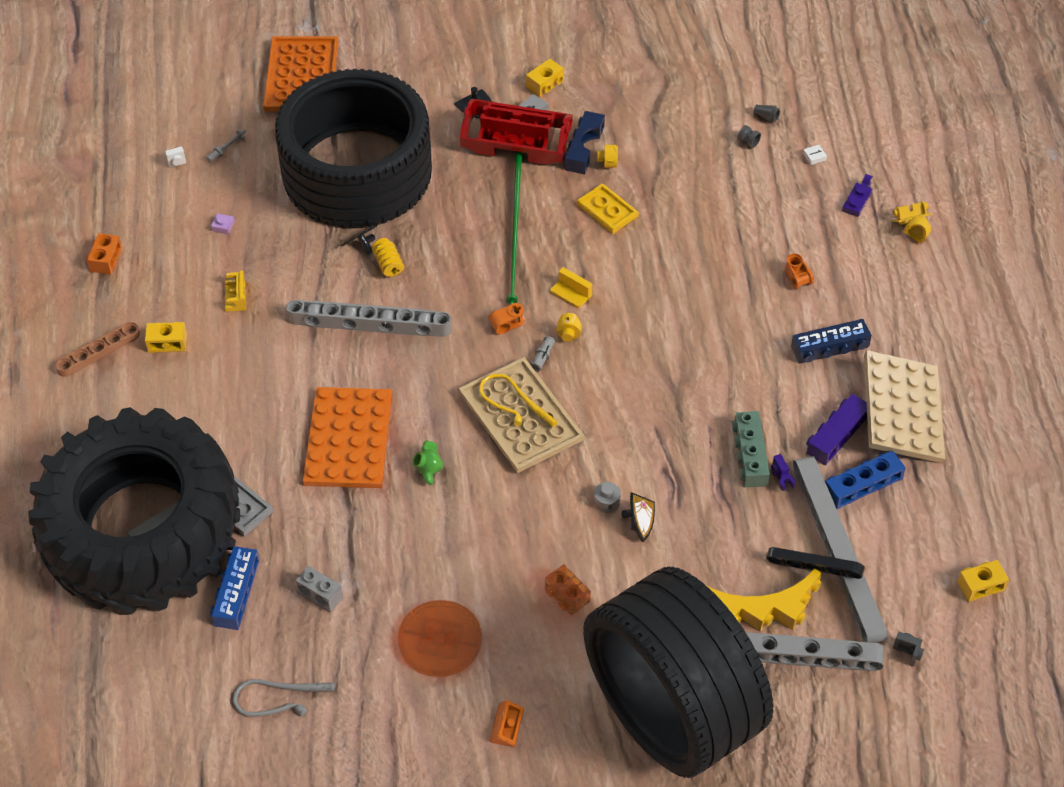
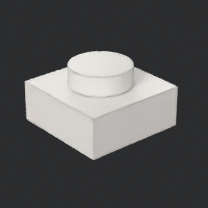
(175, 157)

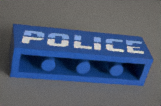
(235, 588)

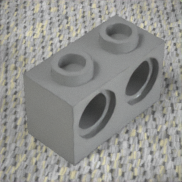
(319, 589)

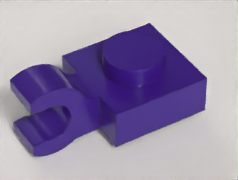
(781, 470)

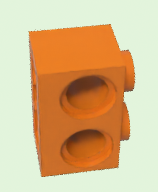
(104, 253)

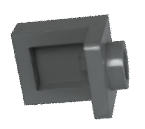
(909, 644)

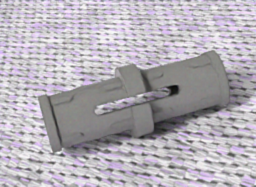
(542, 353)

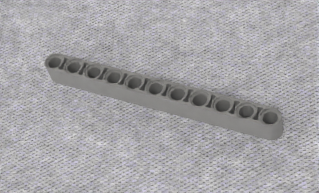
(838, 546)

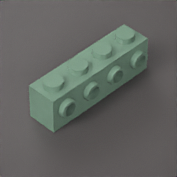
(751, 448)

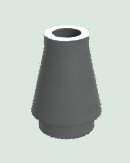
(767, 112)

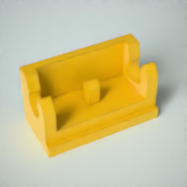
(235, 292)

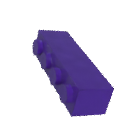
(838, 429)

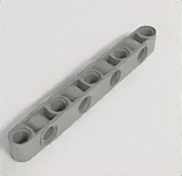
(369, 318)
(827, 652)

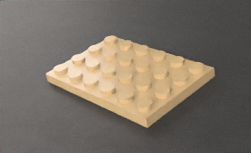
(904, 407)
(535, 437)

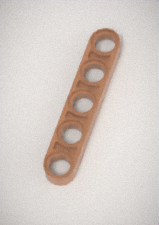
(92, 356)

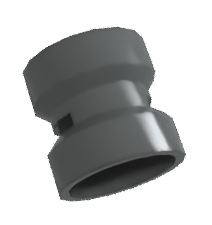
(749, 136)

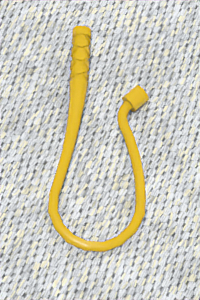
(517, 419)

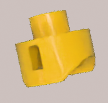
(608, 156)
(918, 229)
(570, 330)

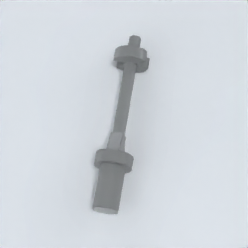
(218, 151)

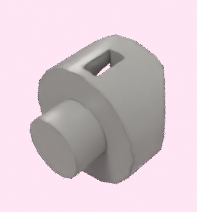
(607, 495)

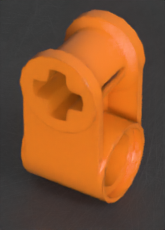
(798, 271)
(505, 319)

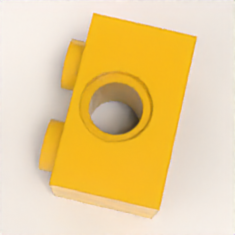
(545, 77)
(166, 337)
(994, 580)

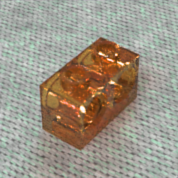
(570, 587)

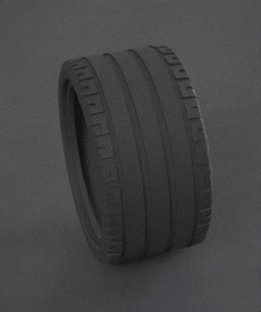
(350, 103)
(678, 671)

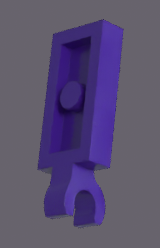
(858, 197)

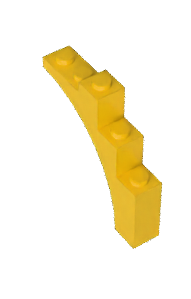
(785, 606)

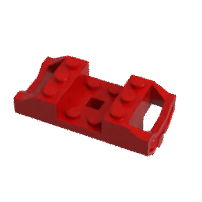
(516, 130)

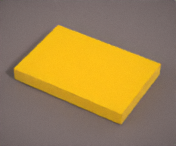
(607, 208)

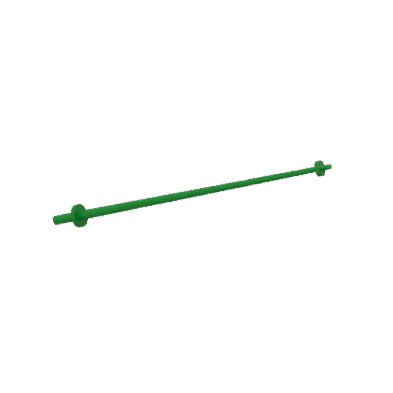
(517, 178)

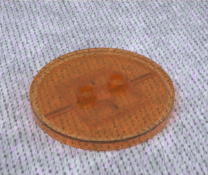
(439, 638)

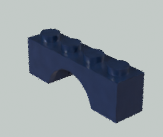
(589, 128)

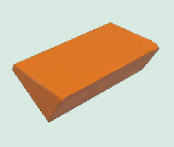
(507, 724)

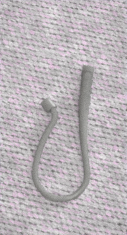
(300, 709)

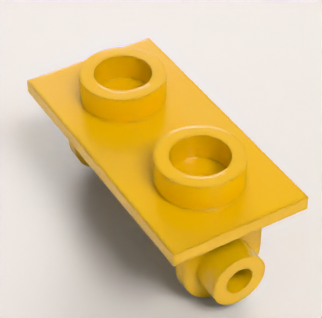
(904, 214)

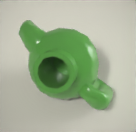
(428, 461)

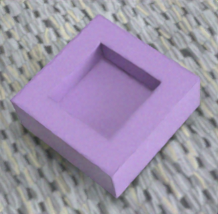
(222, 223)

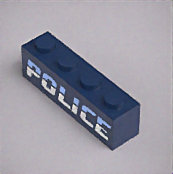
(831, 341)

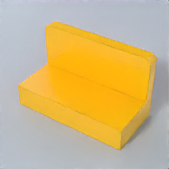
(572, 288)

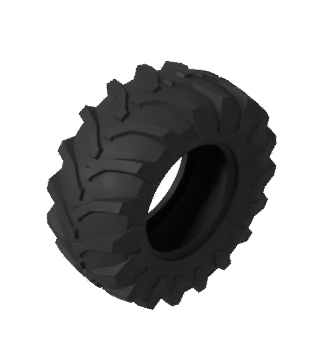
(144, 566)

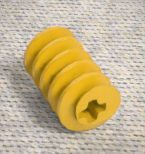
(387, 257)

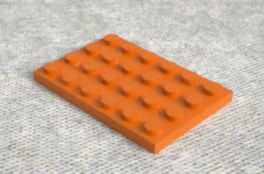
(295, 62)
(348, 437)

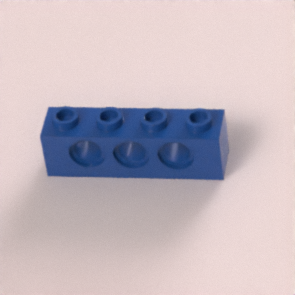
(851, 485)

